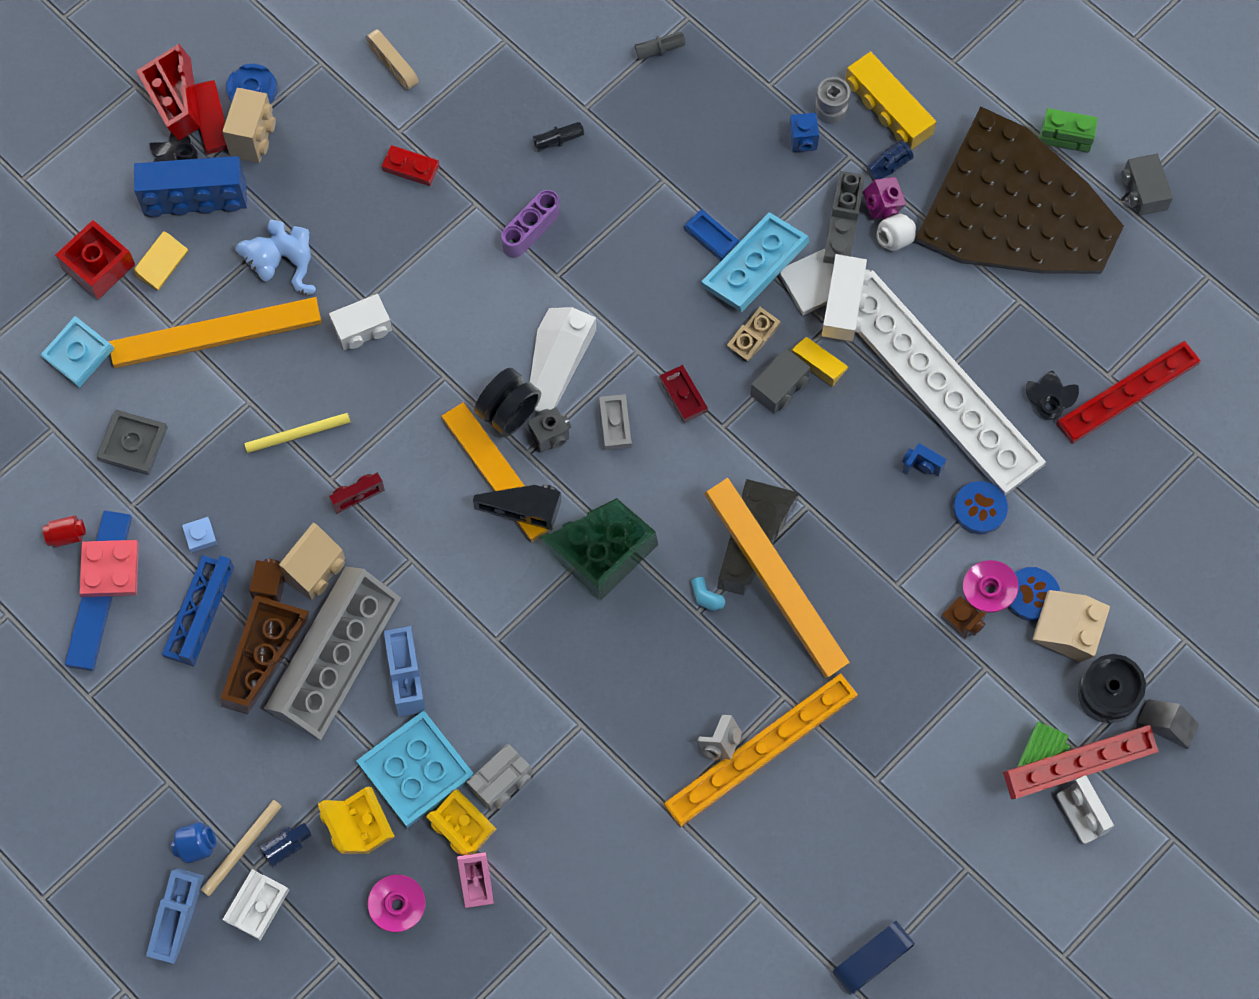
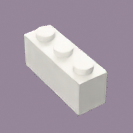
(845, 298)

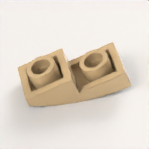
(754, 334)

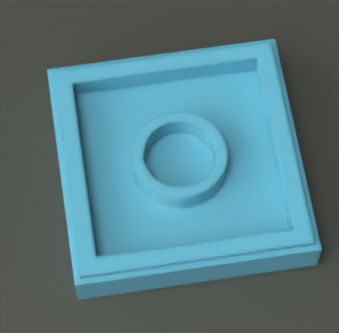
(77, 351)

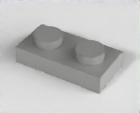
(615, 422)

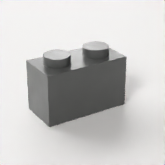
(1147, 184)
(781, 381)

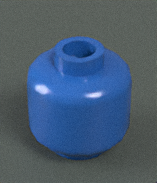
(193, 842)

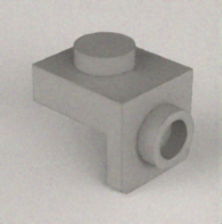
(723, 741)

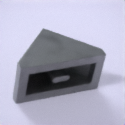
(1169, 722)

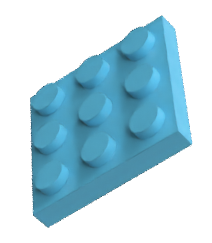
(415, 769)

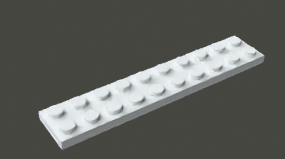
(945, 389)

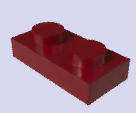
(683, 393)
(363, 489)

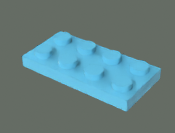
(755, 262)

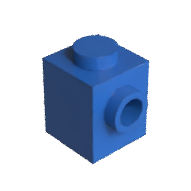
(803, 132)

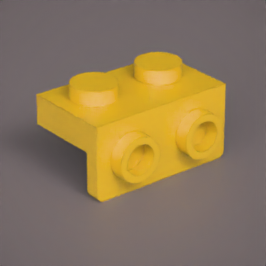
(461, 824)

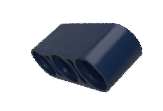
(873, 958)

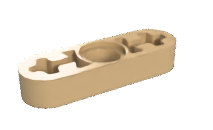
(392, 59)

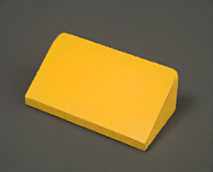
(160, 261)
(821, 362)

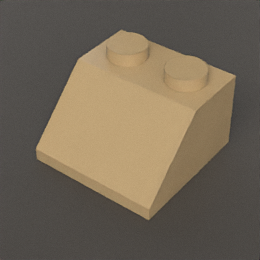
(312, 562)
(1071, 624)

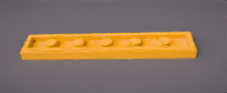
(486, 457)

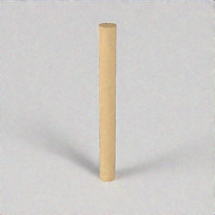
(241, 848)

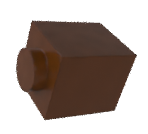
(267, 580)

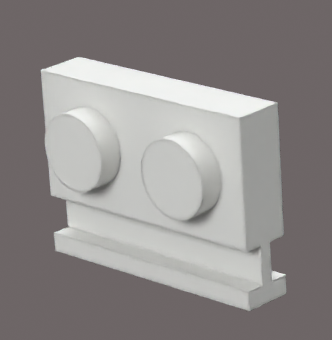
(256, 904)

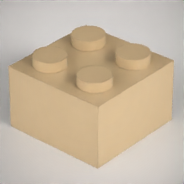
(249, 125)

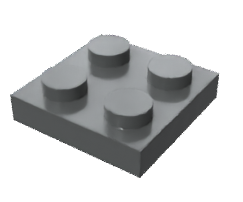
(132, 442)

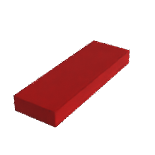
(210, 116)

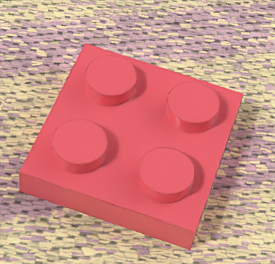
(109, 568)

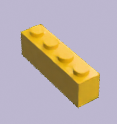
(890, 100)

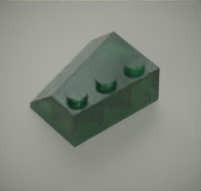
(602, 546)

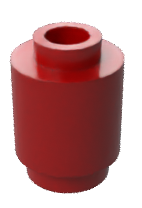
(64, 531)

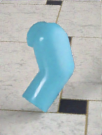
(706, 598)

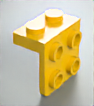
(356, 823)

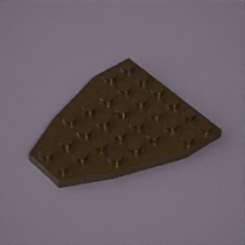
(1018, 206)

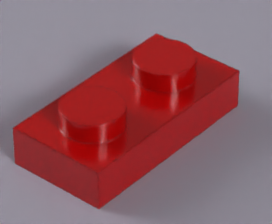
(410, 165)

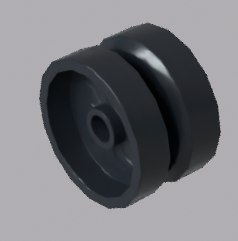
(507, 402)
(1111, 688)

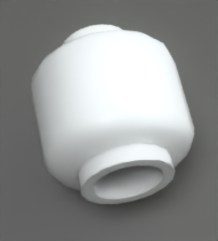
(896, 232)

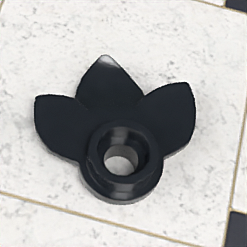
(173, 149)
(1052, 393)

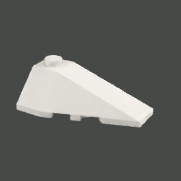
(558, 351)

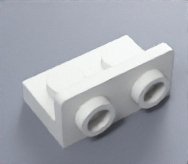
(1085, 810)

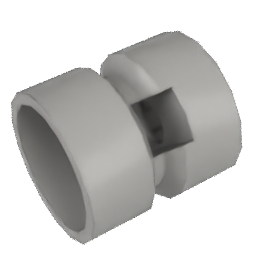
(832, 100)

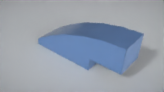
(404, 671)
(174, 915)

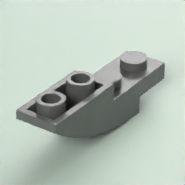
(844, 216)

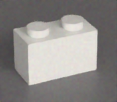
(361, 322)

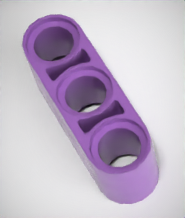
(527, 234)

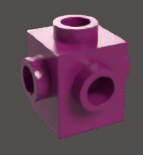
(884, 198)

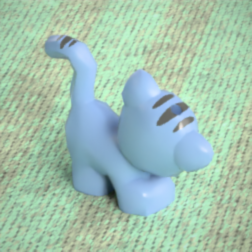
(265, 253)

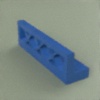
(204, 612)

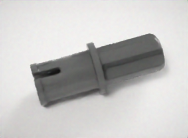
(660, 45)

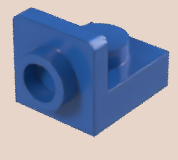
(927, 460)

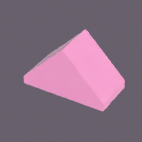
(475, 879)

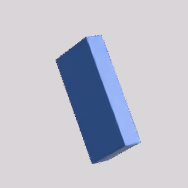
(711, 234)

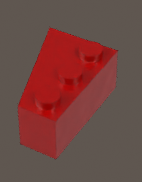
(172, 90)

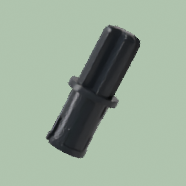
(558, 136)

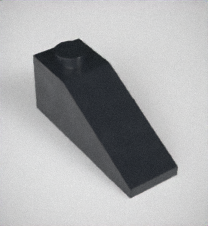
(525, 504)

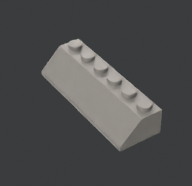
(333, 652)

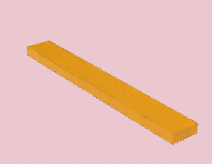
(215, 332)
(776, 578)
(760, 750)

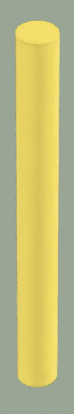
(297, 432)

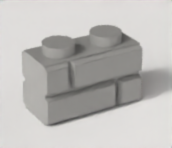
(499, 778)

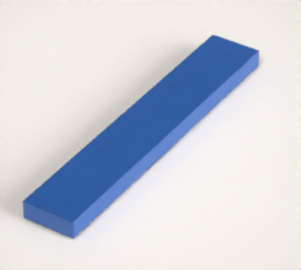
(94, 610)

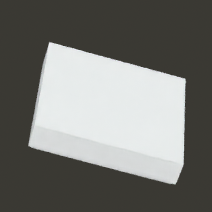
(808, 281)

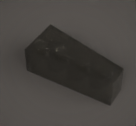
(771, 509)

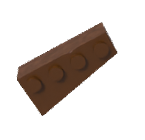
(262, 647)

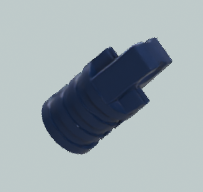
(890, 160)
(284, 844)

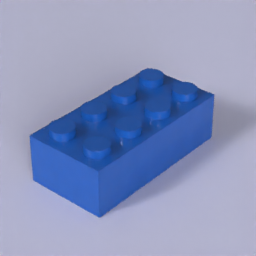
(190, 186)

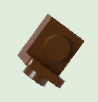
(964, 618)

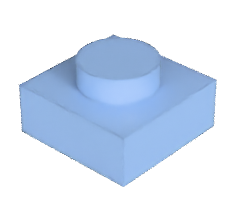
(199, 534)

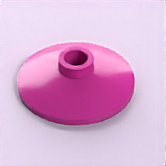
(989, 574)
(394, 889)

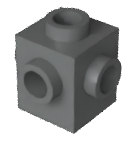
(549, 429)

